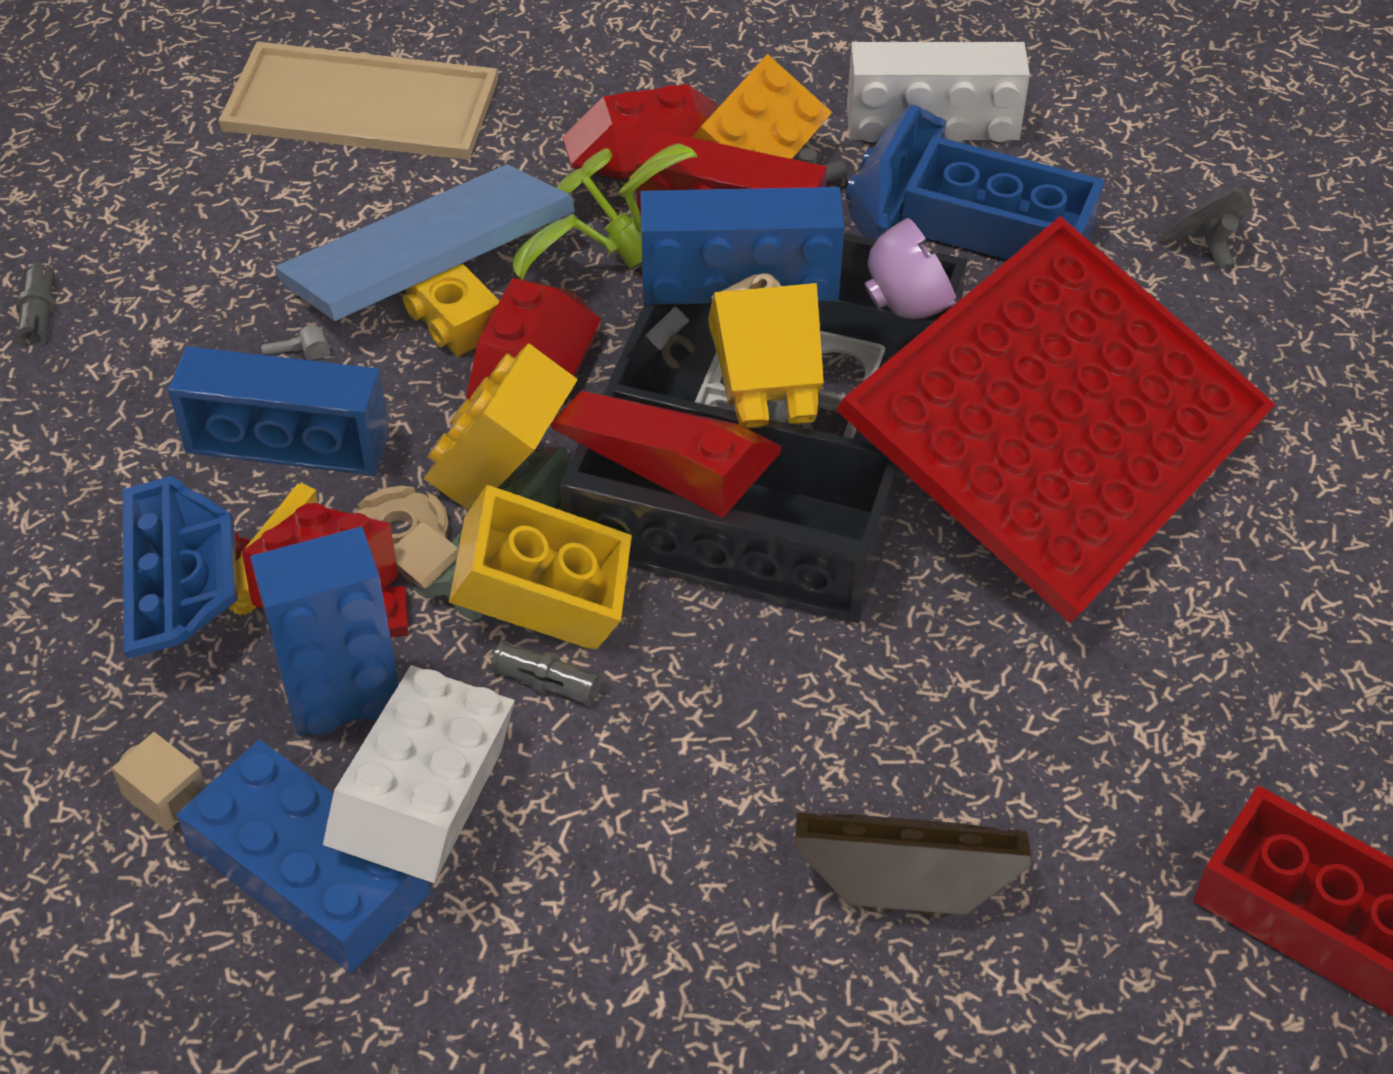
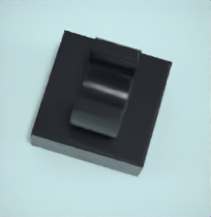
(661, 341)

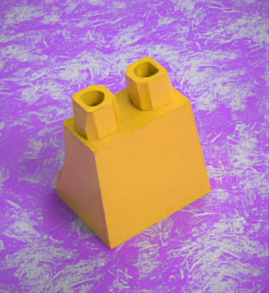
(769, 351)

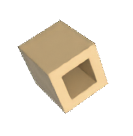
(158, 779)

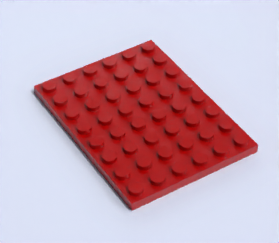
(1058, 415)

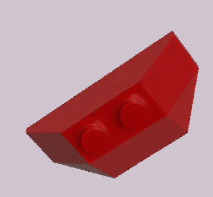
(627, 120)
(536, 314)

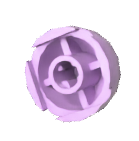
(907, 275)

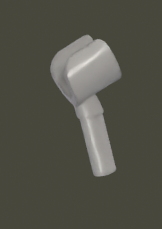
(310, 341)

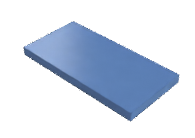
(423, 241)

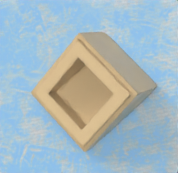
(424, 555)

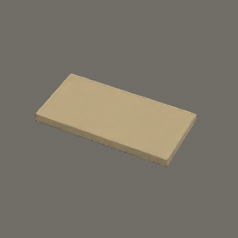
(360, 100)

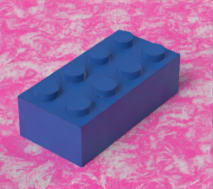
(994, 199)
(721, 236)
(280, 410)
(328, 629)
(266, 835)

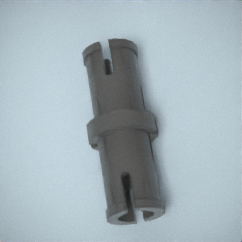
(35, 304)
(546, 672)

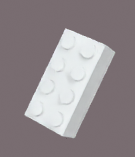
(967, 83)
(418, 773)

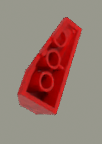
(681, 451)

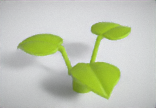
(622, 231)

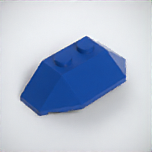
(887, 169)
(174, 564)

